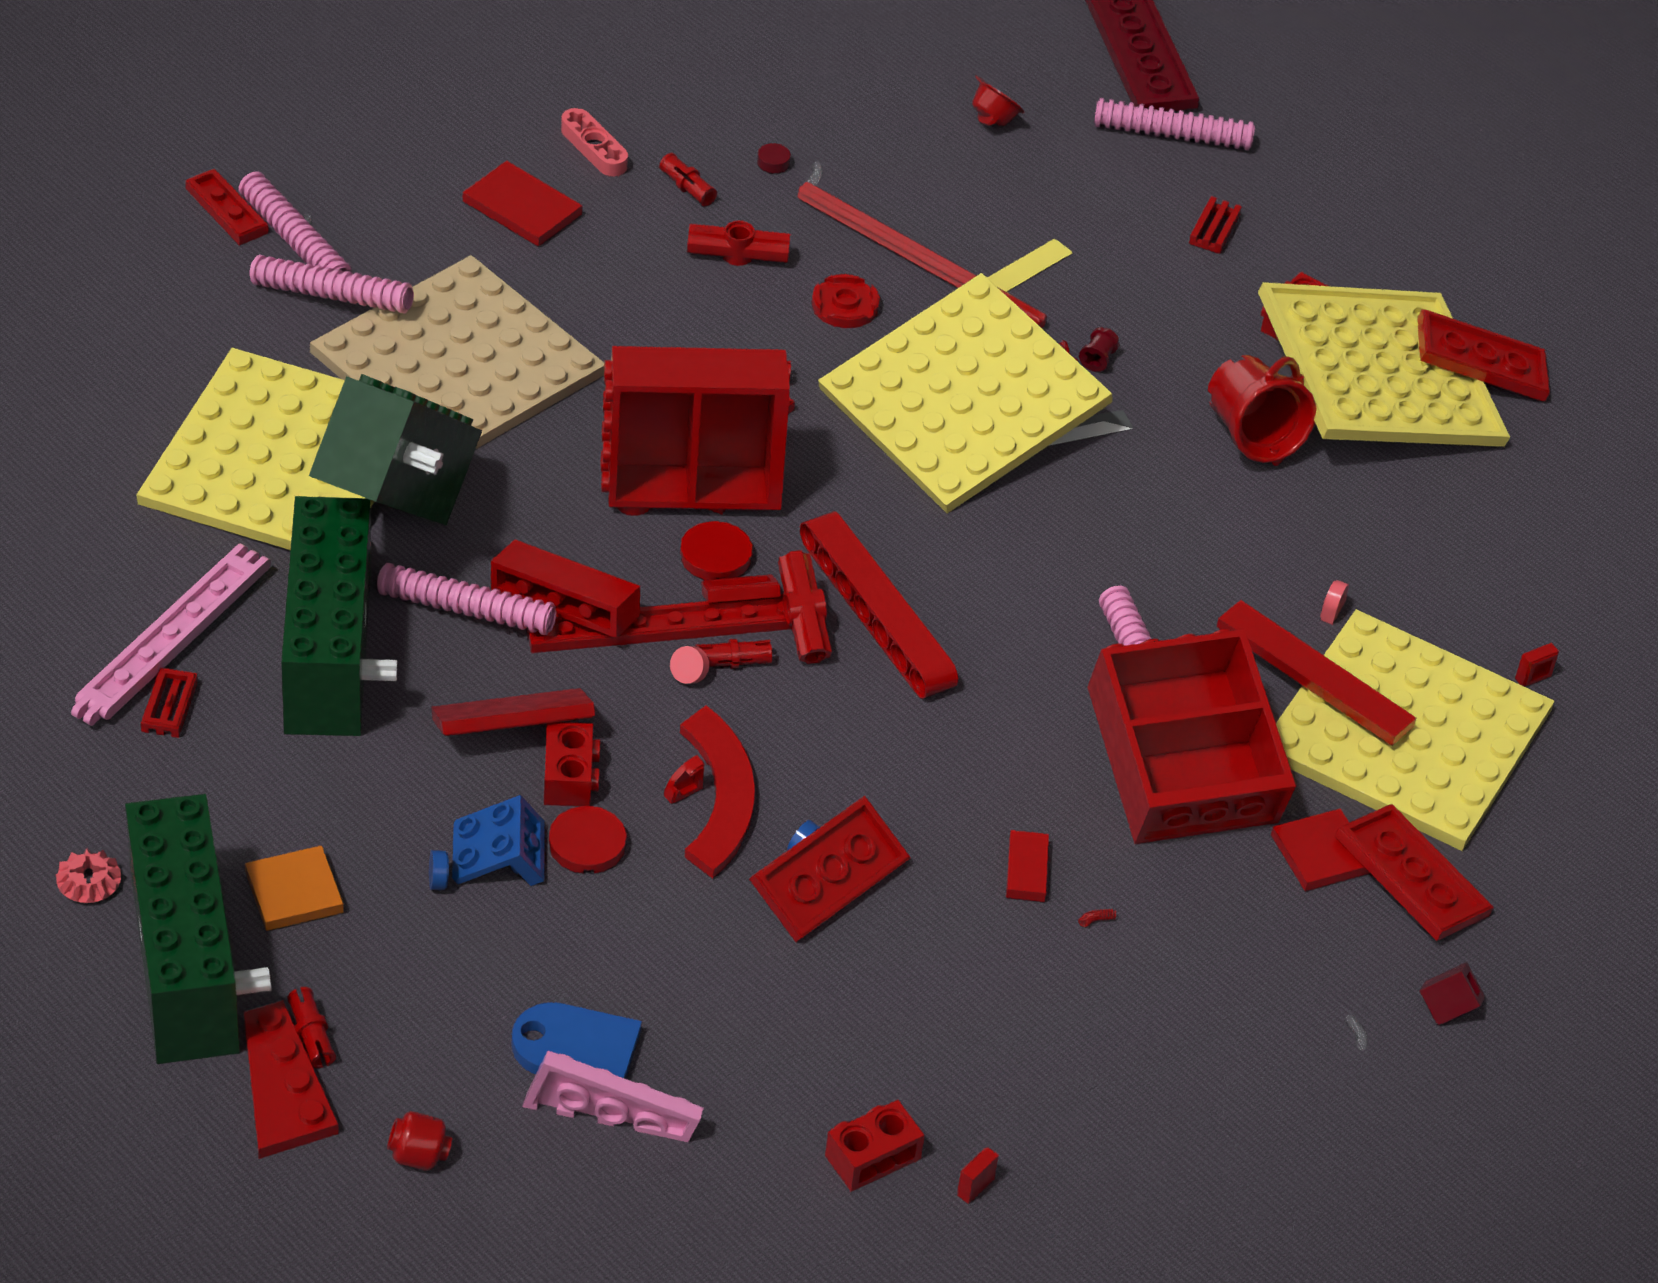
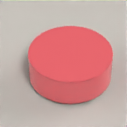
(689, 664)

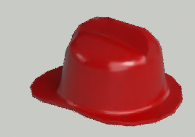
(993, 105)

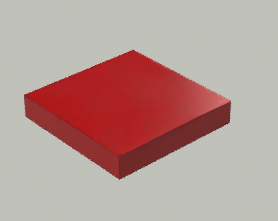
(1315, 852)

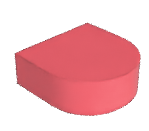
(1334, 601)

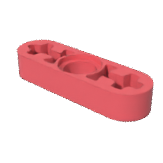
(596, 153)

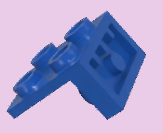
(497, 838)

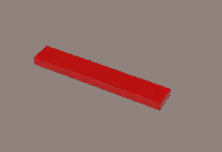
(1319, 673)

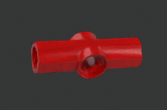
(738, 243)
(804, 607)

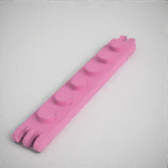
(169, 635)

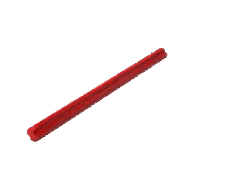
(899, 243)

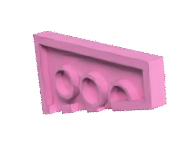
(614, 1100)

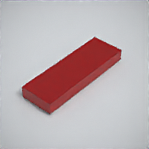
(226, 206)

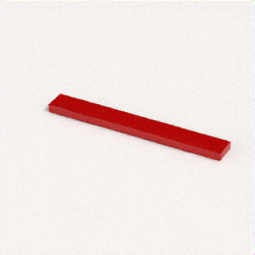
(670, 623)

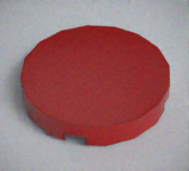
(845, 301)
(716, 550)
(587, 839)

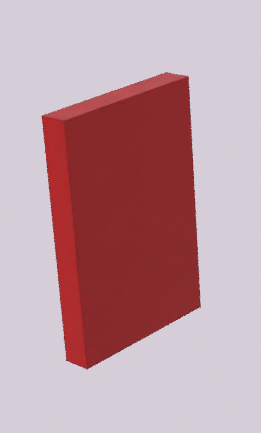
(522, 203)

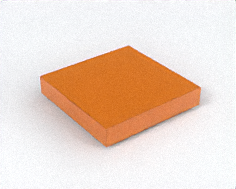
(294, 888)

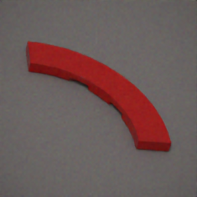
(733, 791)

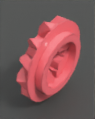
(103, 883)

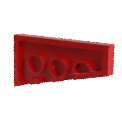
(284, 1086)

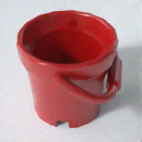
(1262, 409)

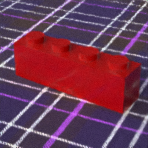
(575, 589)

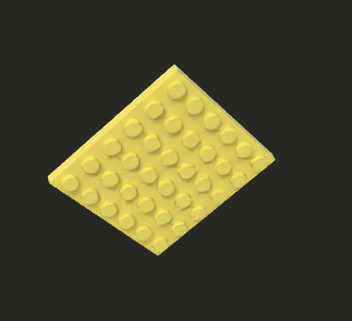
(1367, 367)
(965, 392)
(248, 449)
(1453, 759)

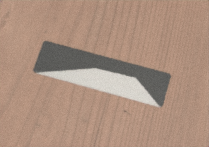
(1098, 425)

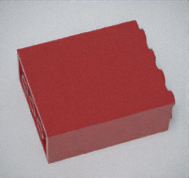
(691, 414)
(1190, 735)

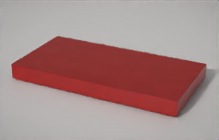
(1482, 355)
(512, 711)
(829, 868)
(1414, 872)

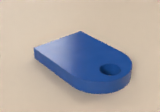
(578, 1032)

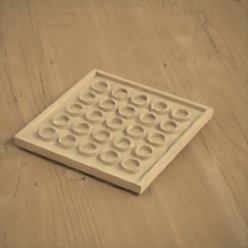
(467, 348)

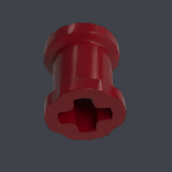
(1096, 354)

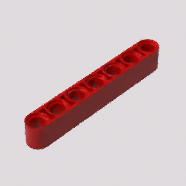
(878, 605)

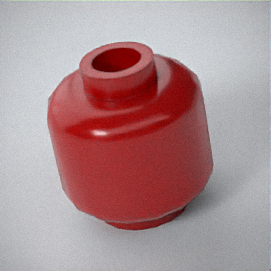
(419, 1141)

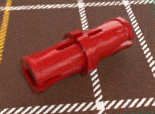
(676, 169)
(738, 653)
(311, 1027)

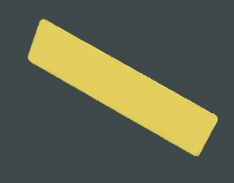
(1029, 265)

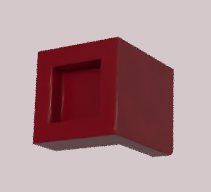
(1452, 993)

